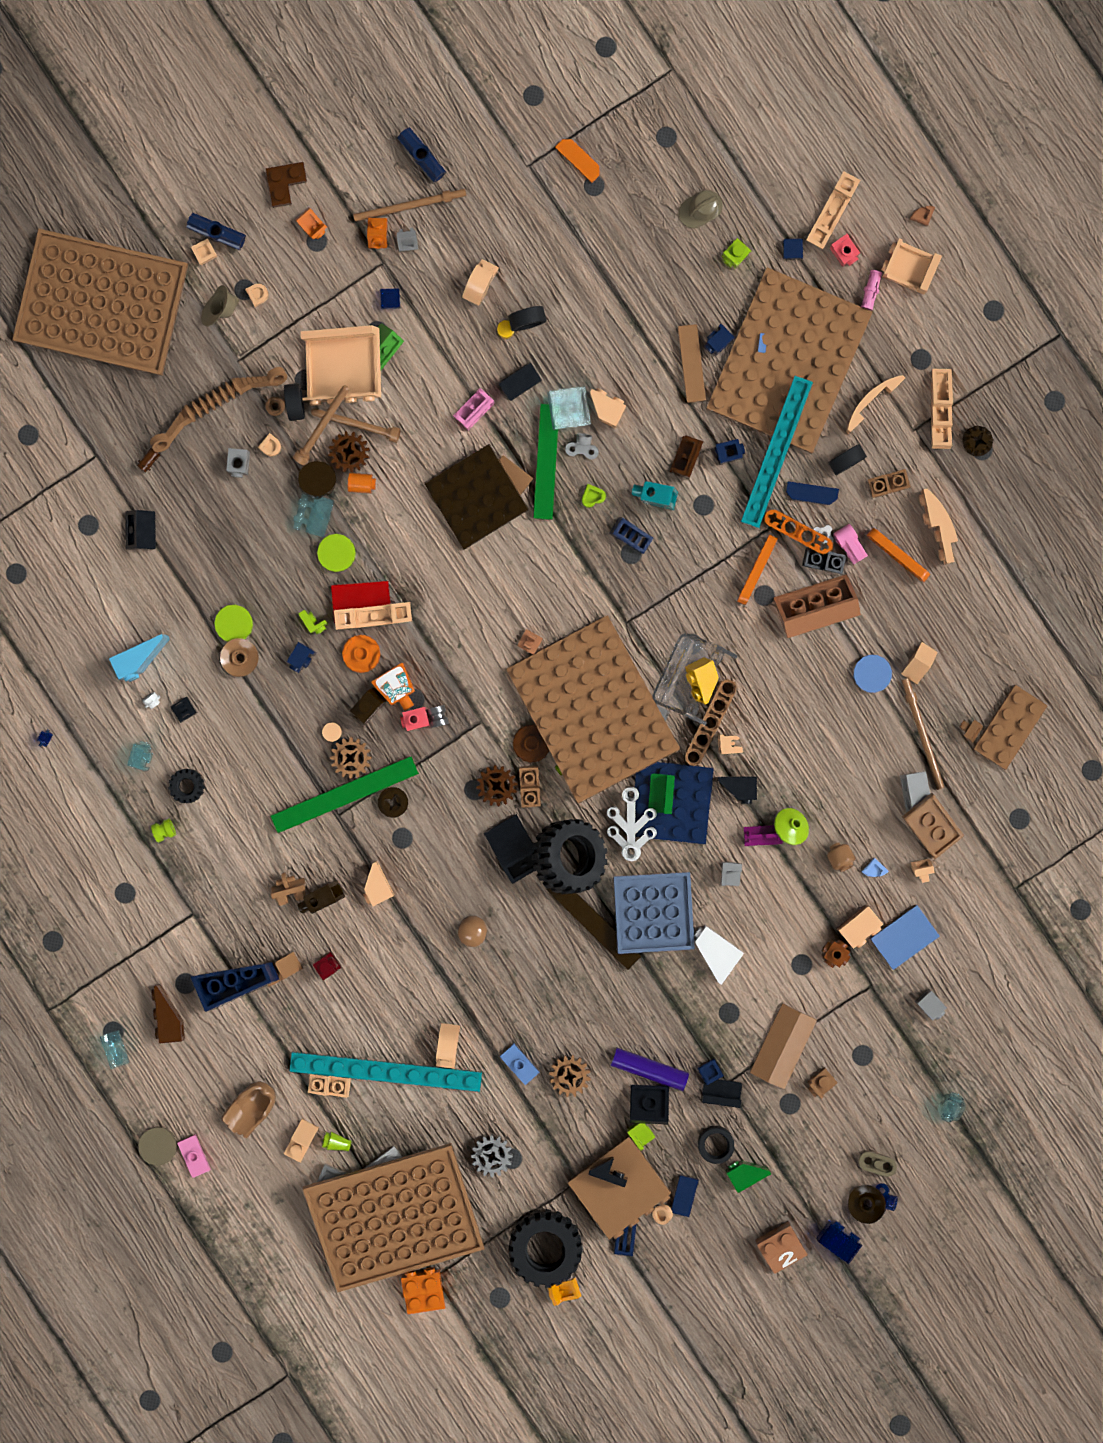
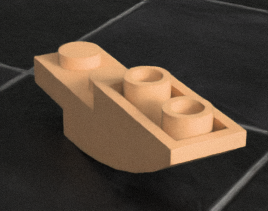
(937, 516)

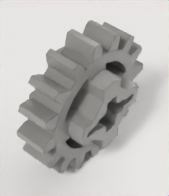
(483, 1151)

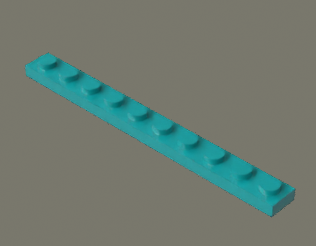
(386, 1071)

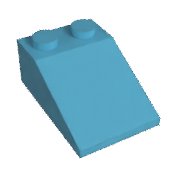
(136, 659)

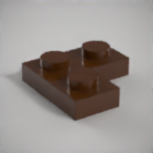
(281, 178)

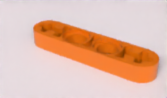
(797, 534)
(898, 555)
(757, 569)

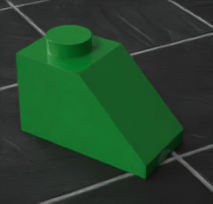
(745, 1174)

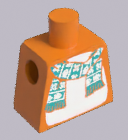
(396, 686)

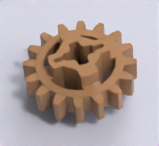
(345, 751)
(561, 1077)

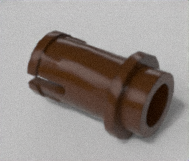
(148, 460)

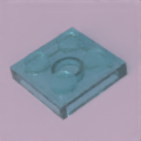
(569, 408)

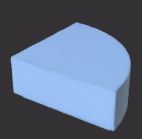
(874, 869)

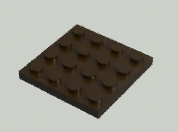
(476, 496)

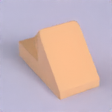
(301, 1140)

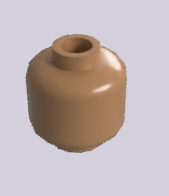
(841, 857)

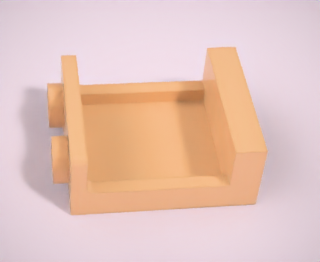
(910, 266)

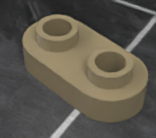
(876, 1163)

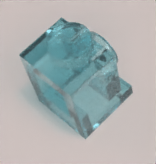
(140, 756)

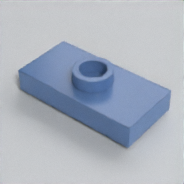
(519, 1064)

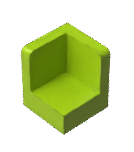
(640, 1134)

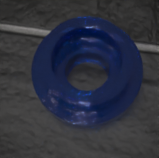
(44, 738)

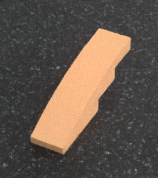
(941, 408)

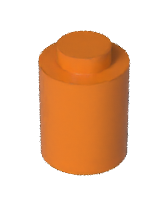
(361, 483)

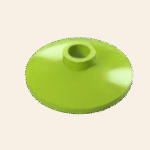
(785, 827)

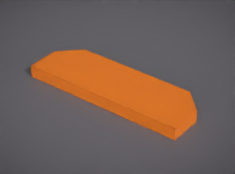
(579, 159)

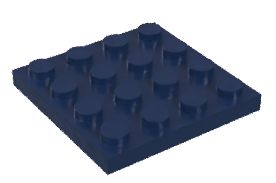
(689, 806)

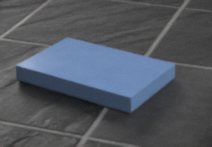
(904, 937)

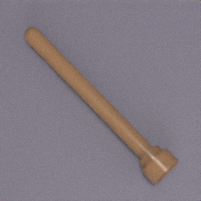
(391, 433)
(303, 454)

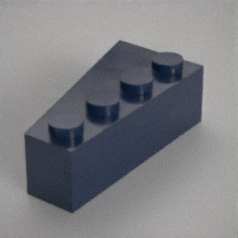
(228, 985)

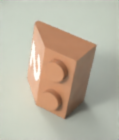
(781, 1247)

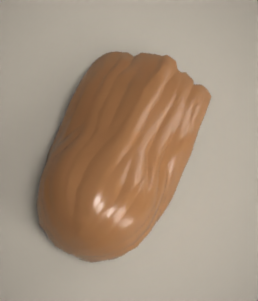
(249, 1108)

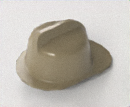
(700, 209)
(219, 306)

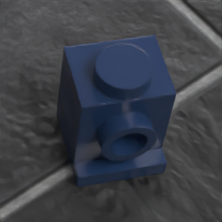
(718, 340)
(721, 451)
(300, 657)

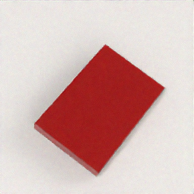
(360, 595)

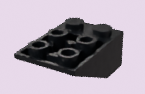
(512, 848)

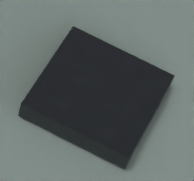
(649, 1104)

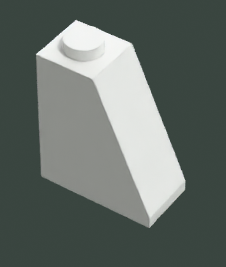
(717, 952)

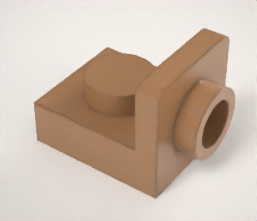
(821, 1083)

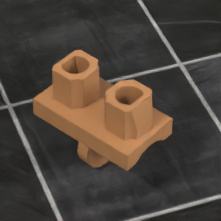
(288, 886)

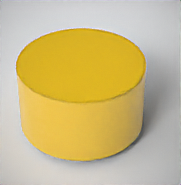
(504, 330)

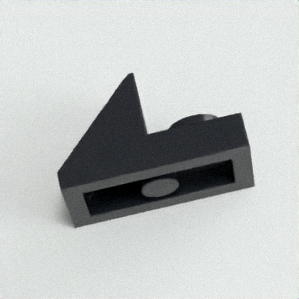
(603, 1172)

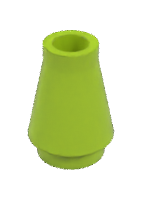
(335, 1142)

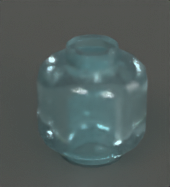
(951, 1107)

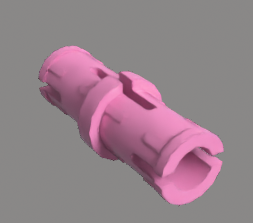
(871, 289)

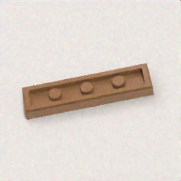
(691, 363)

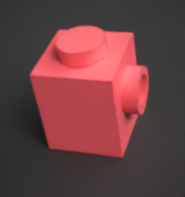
(415, 719)

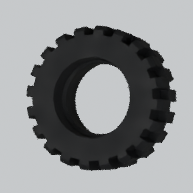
(590, 852)
(536, 1272)

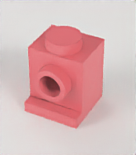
(837, 249)

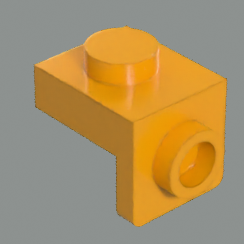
(566, 1291)

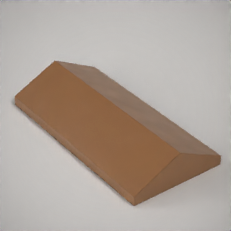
(783, 1046)

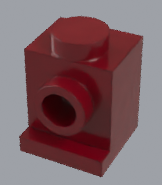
(326, 966)

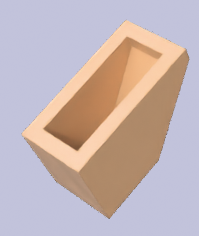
(377, 886)

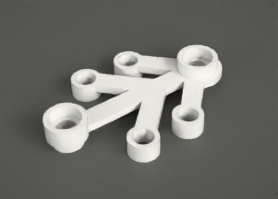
(630, 826)

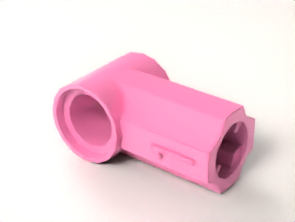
(848, 540)

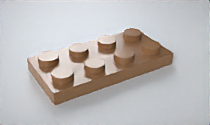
(1010, 727)

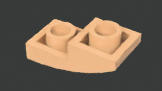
(329, 1085)

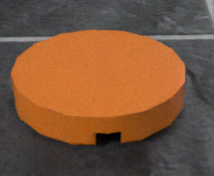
(361, 653)

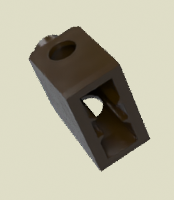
(367, 706)
(325, 895)

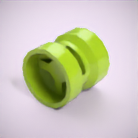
(163, 830)

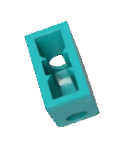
(664, 496)

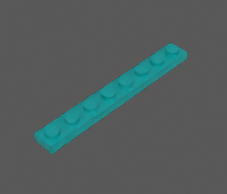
(776, 451)

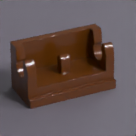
(686, 456)

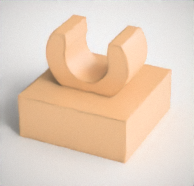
(922, 869)

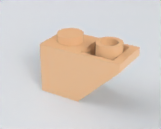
(607, 409)

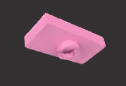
(194, 1156)

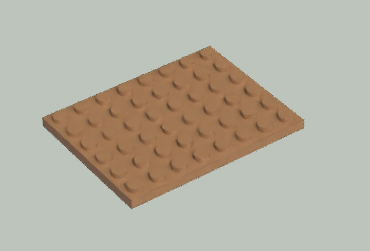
(100, 302)
(804, 337)
(593, 709)
(393, 1217)

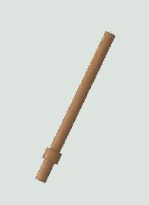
(446, 196)
(911, 698)

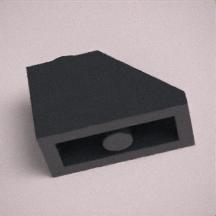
(741, 787)

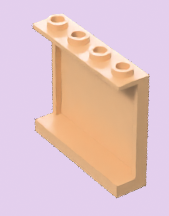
(342, 358)

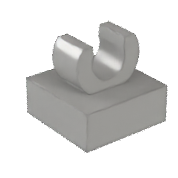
(407, 240)

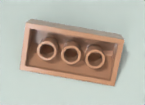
(817, 606)

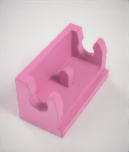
(474, 409)

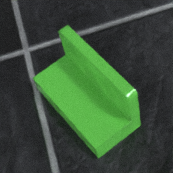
(388, 344)

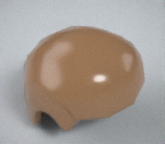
(472, 931)

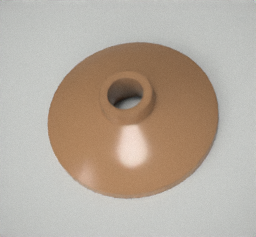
(229, 657)

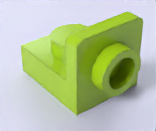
(735, 254)
(309, 620)

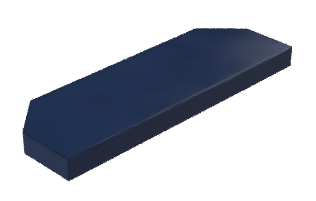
(812, 493)

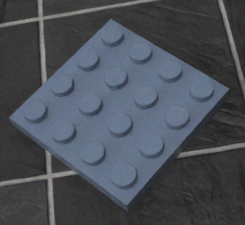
(653, 912)

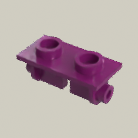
(761, 836)

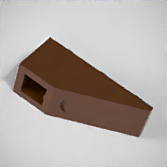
(169, 1021)

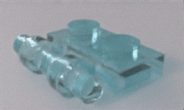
(318, 518)

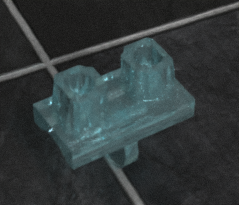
(114, 1049)

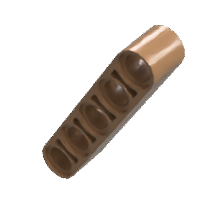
(717, 715)

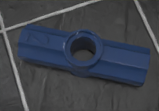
(414, 146)
(226, 236)

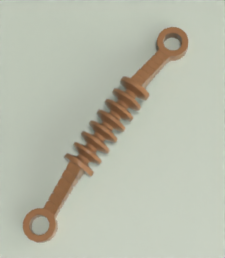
(188, 414)

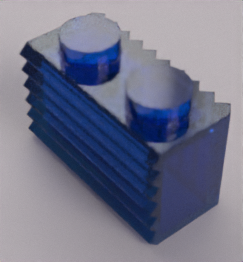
(839, 1241)

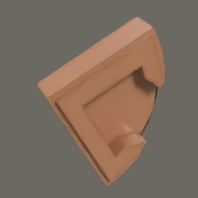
(923, 215)

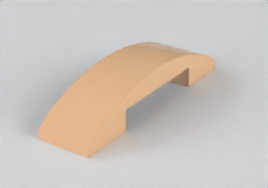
(833, 210)
(888, 385)
(373, 616)

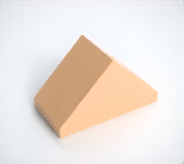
(919, 663)

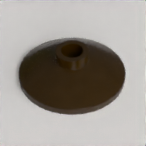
(858, 1207)

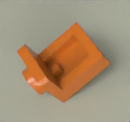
(311, 224)
(377, 232)

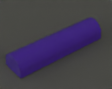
(650, 1069)

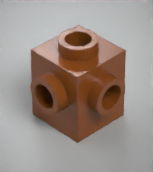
(828, 953)

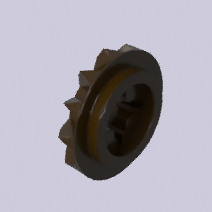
(969, 443)
(384, 806)

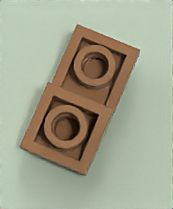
(889, 483)
(529, 786)

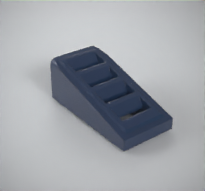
(621, 521)

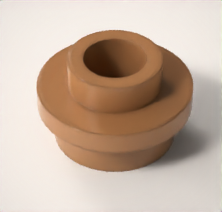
(273, 400)

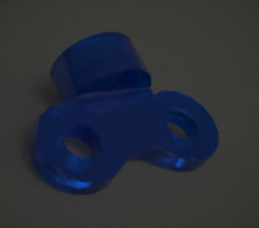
(891, 1200)

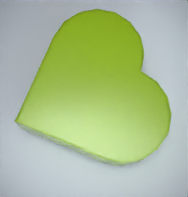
(592, 496)

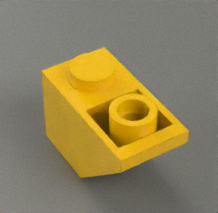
(702, 678)

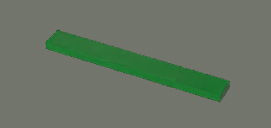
(344, 794)

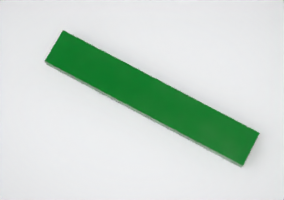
(545, 466)

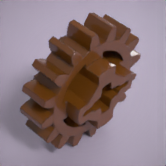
(351, 443)
(486, 777)

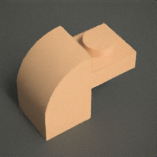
(479, 282)
(447, 1045)

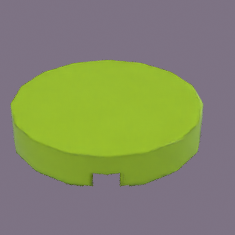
(336, 553)
(233, 623)

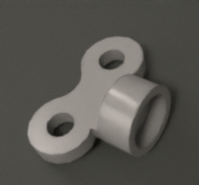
(582, 446)

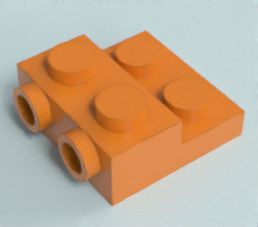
(423, 1291)

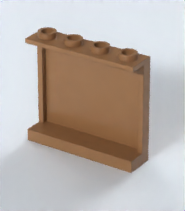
(614, 1205)

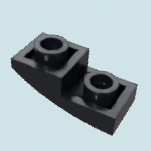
(827, 562)

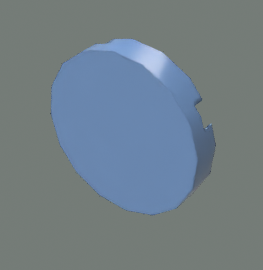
(872, 673)

